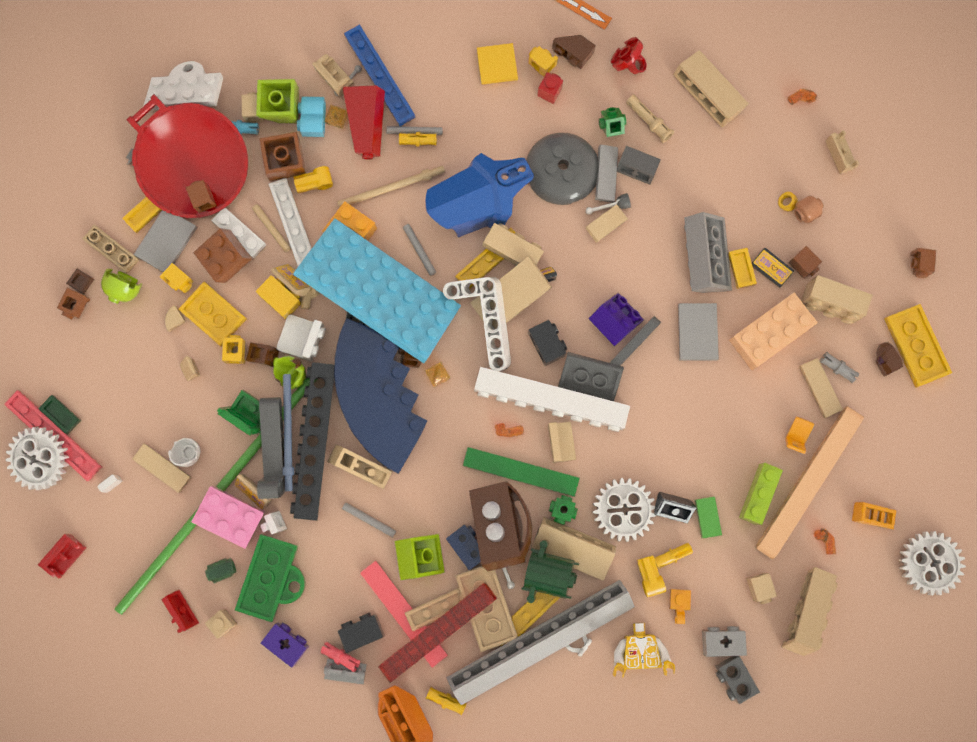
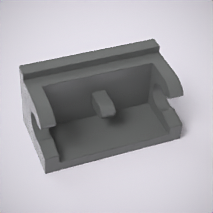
(638, 165)

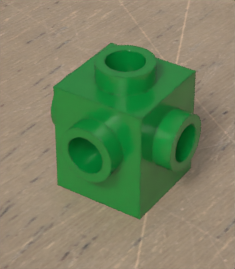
(612, 122)
(560, 517)

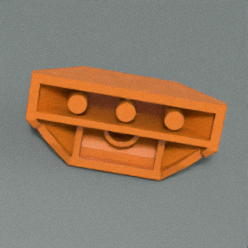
(403, 716)

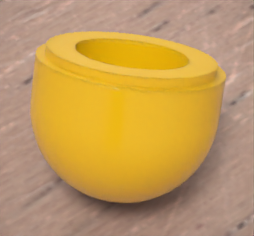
(791, 206)

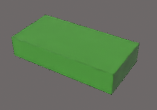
(708, 517)

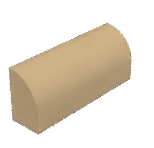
(710, 88)
(591, 553)

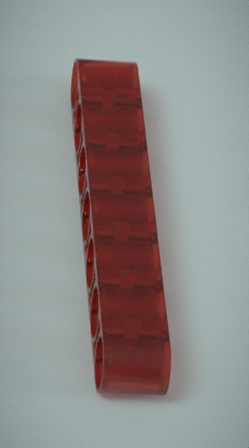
(437, 632)

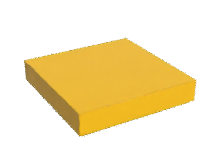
(497, 63)

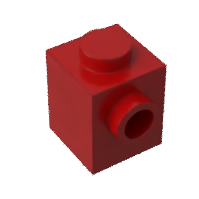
(550, 87)

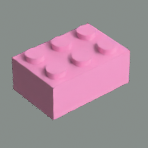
(228, 516)

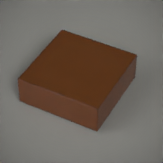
(80, 281)

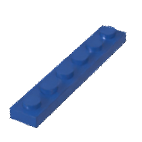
(379, 75)

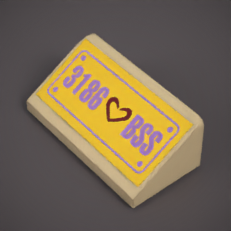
(285, 274)
(249, 488)

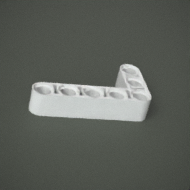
(488, 315)

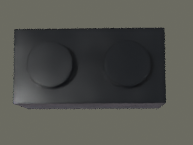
(547, 342)
(360, 633)

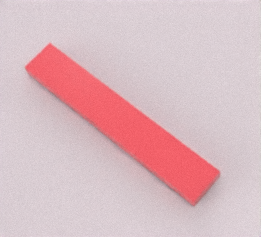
(33, 417)
(397, 606)

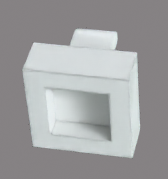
(274, 523)

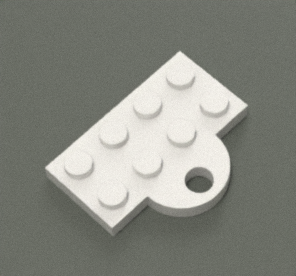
(186, 86)

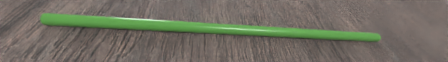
(189, 526)

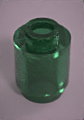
(220, 570)

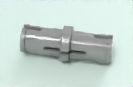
(839, 367)

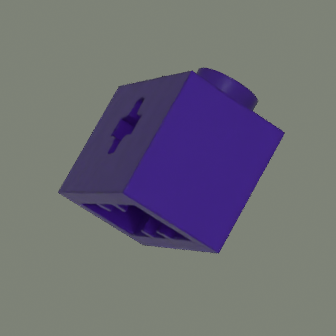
(274, 643)

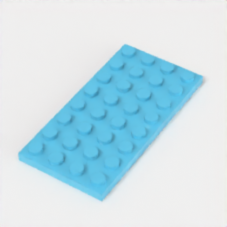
(377, 290)

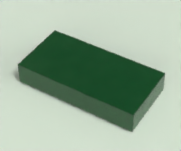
(59, 414)

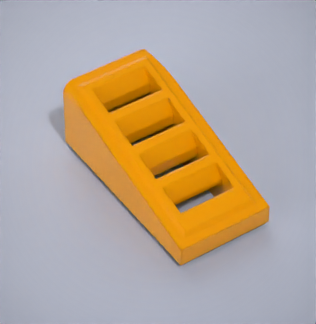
(861, 515)

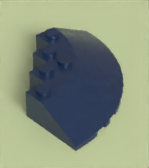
(373, 395)

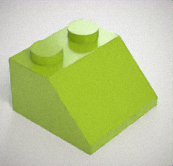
(278, 100)
(419, 557)

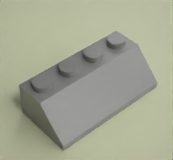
(707, 253)

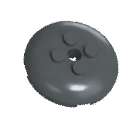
(560, 185)

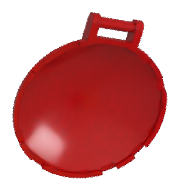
(184, 147)

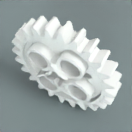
(43, 442)
(622, 492)
(917, 571)

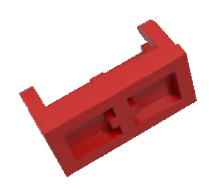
(62, 556)

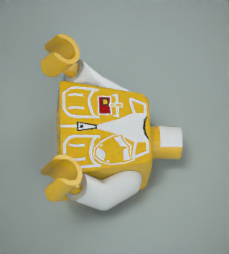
(641, 652)

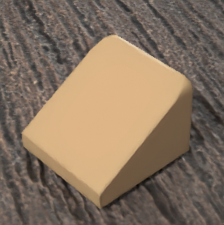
(189, 368)

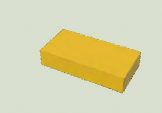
(141, 214)
(742, 268)

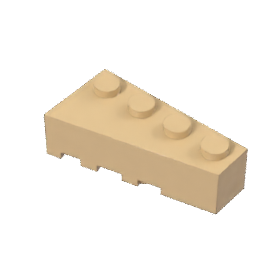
(811, 612)

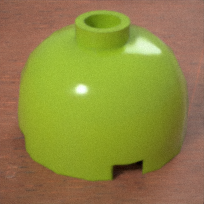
(119, 286)

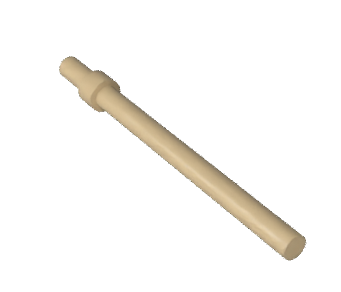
(425, 175)

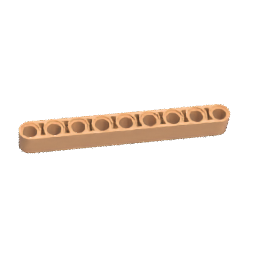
(809, 482)

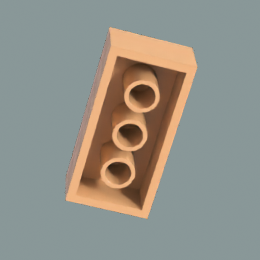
(773, 331)

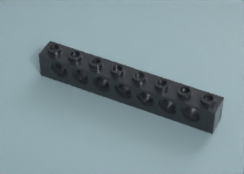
(310, 511)

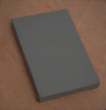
(591, 376)

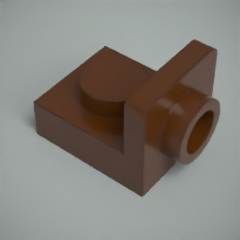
(262, 354)

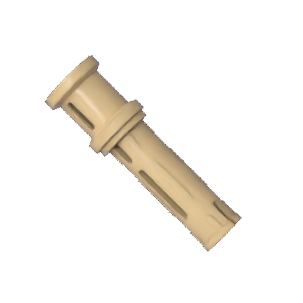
(656, 124)

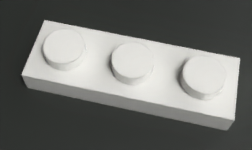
(246, 237)

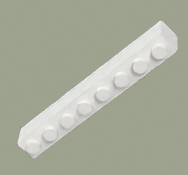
(551, 398)

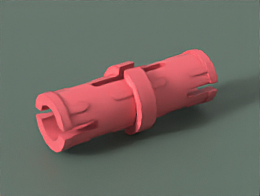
(340, 657)

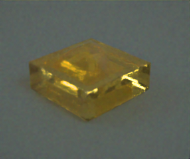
(336, 116)
(437, 374)

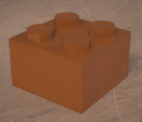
(282, 156)
(222, 255)

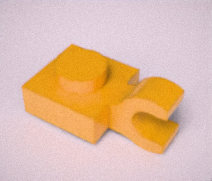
(680, 601)

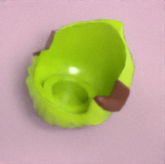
(291, 366)

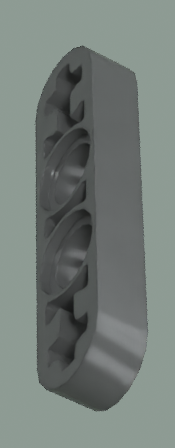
(636, 341)

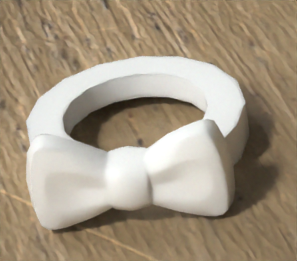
(580, 651)

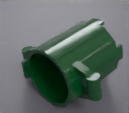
(548, 574)

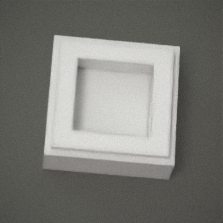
(109, 483)

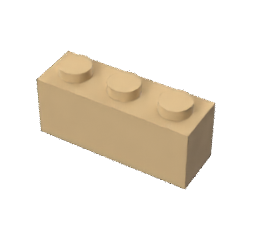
(511, 246)

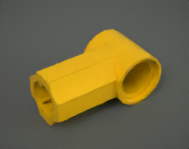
(318, 179)
(652, 581)

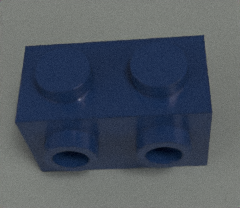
(465, 546)

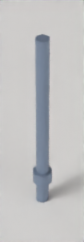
(287, 470)

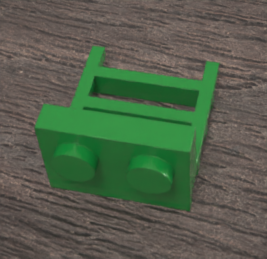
(243, 413)

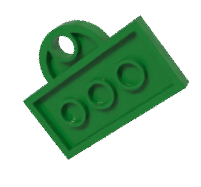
(270, 579)

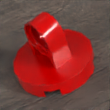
(628, 55)

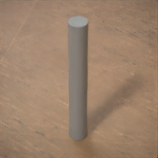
(409, 130)
(420, 251)
(369, 520)

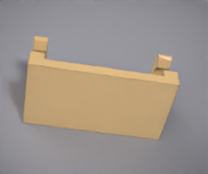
(332, 74)
(841, 152)

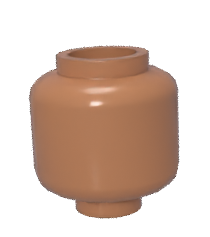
(808, 209)

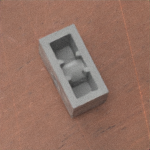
(734, 647)

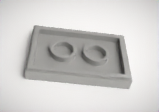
(165, 241)
(698, 332)

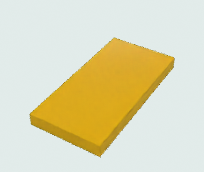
(918, 345)

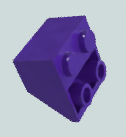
(616, 319)

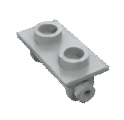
(341, 673)

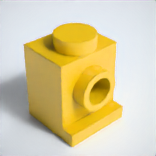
(542, 60)
(176, 278)
(227, 353)

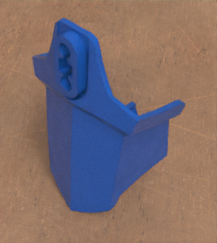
(478, 194)

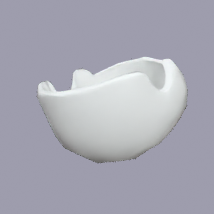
(184, 452)

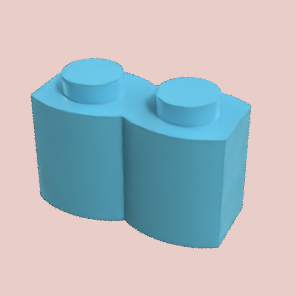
(312, 116)

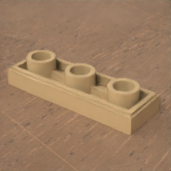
(118, 254)

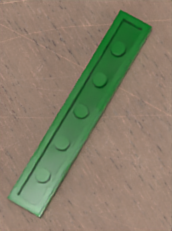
(521, 471)

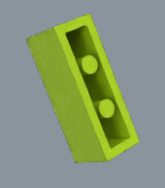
(760, 494)

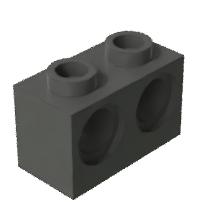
(740, 676)

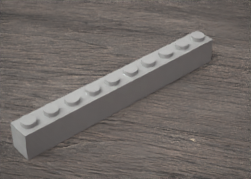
(540, 642)

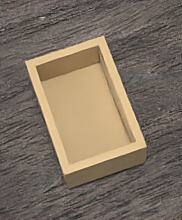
(836, 299)

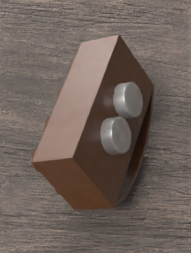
(500, 526)

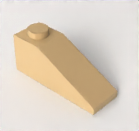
(359, 466)

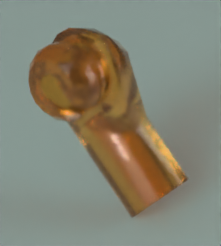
(802, 95)
(508, 432)
(828, 539)

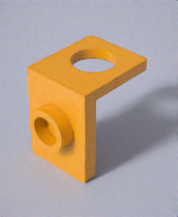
(799, 434)

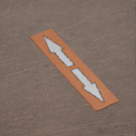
(587, 11)

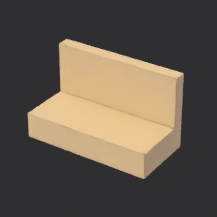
(561, 442)

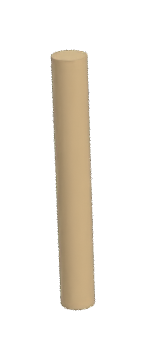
(272, 229)

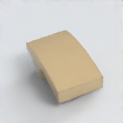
(606, 223)

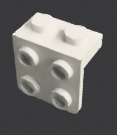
(301, 337)

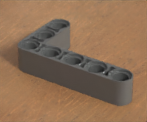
(272, 440)

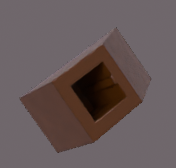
(574, 48)

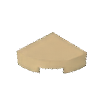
(173, 319)

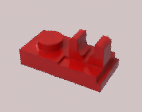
(180, 611)

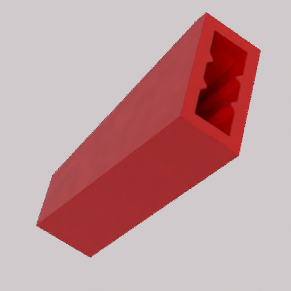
(365, 118)

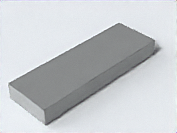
(606, 173)

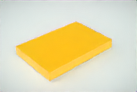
(212, 313)

